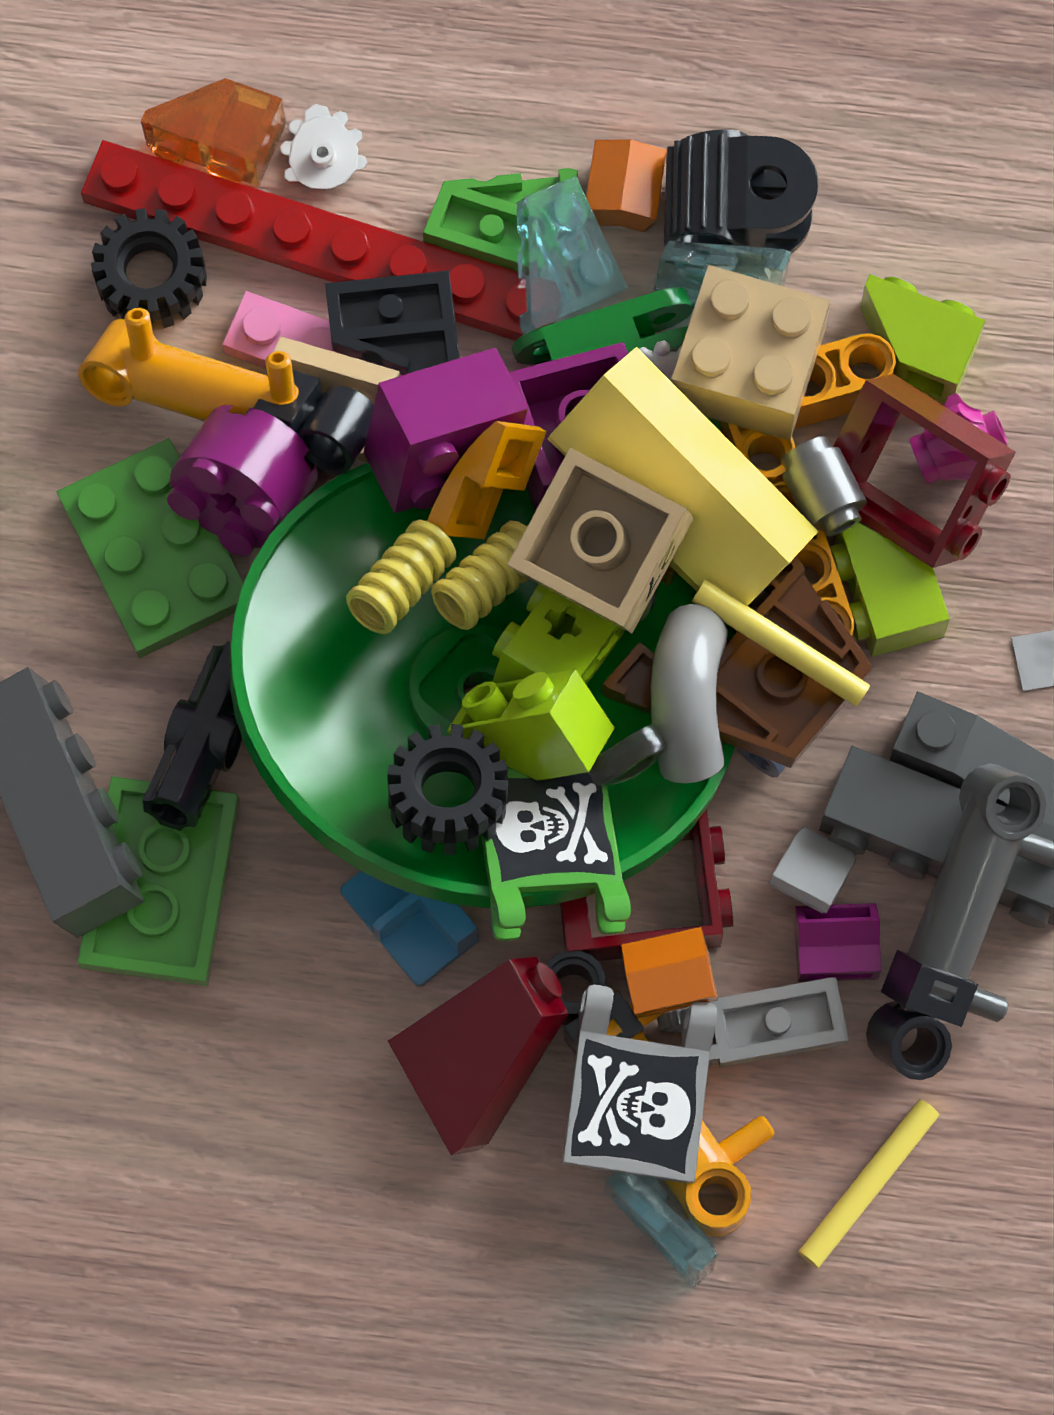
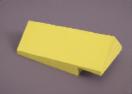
(659, 439)

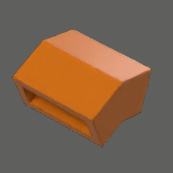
(625, 183)
(668, 972)

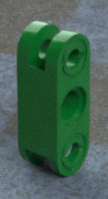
(626, 322)

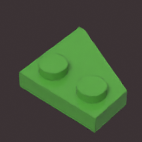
(482, 216)

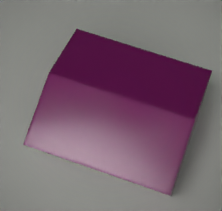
(838, 942)

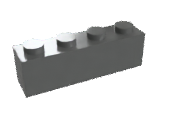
(58, 809)
(913, 823)

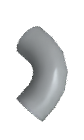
(686, 693)

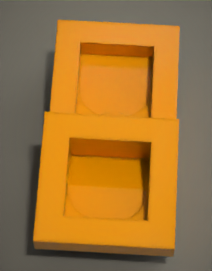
(494, 462)

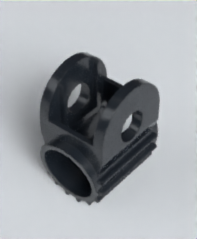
(739, 191)

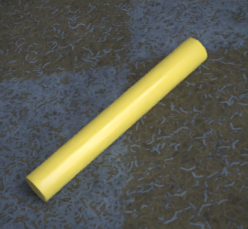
(782, 643)
(868, 1183)

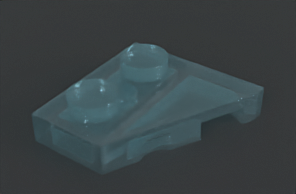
(562, 255)
(686, 264)
(676, 1239)

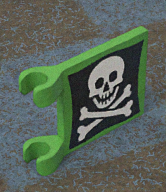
(554, 840)

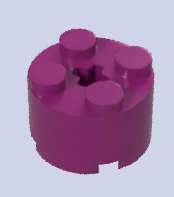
(241, 477)

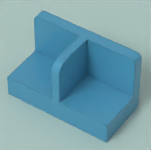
(413, 929)

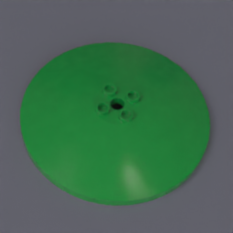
(334, 700)

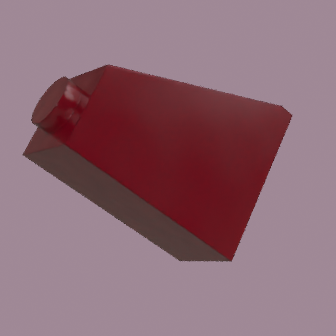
(481, 1049)

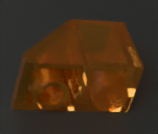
(219, 128)

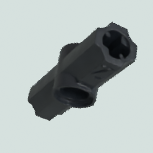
(197, 746)

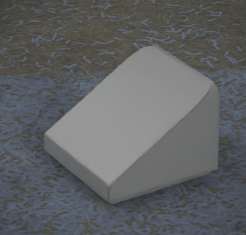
(813, 870)

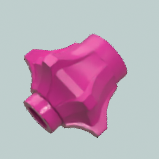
(941, 460)

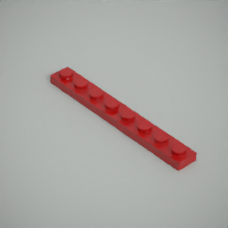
(299, 234)

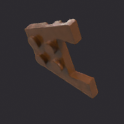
(759, 697)

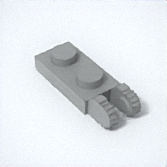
(772, 1022)

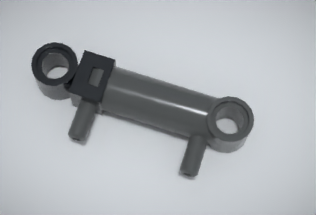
(935, 973)

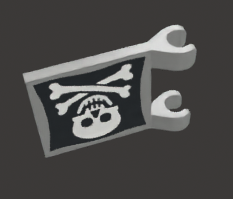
(637, 1100)

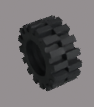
(141, 236)
(447, 754)

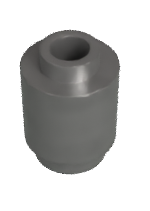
(823, 486)

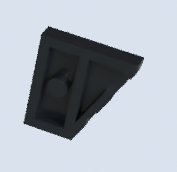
(394, 320)

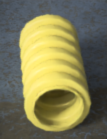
(401, 577)
(480, 579)

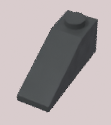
(953, 742)

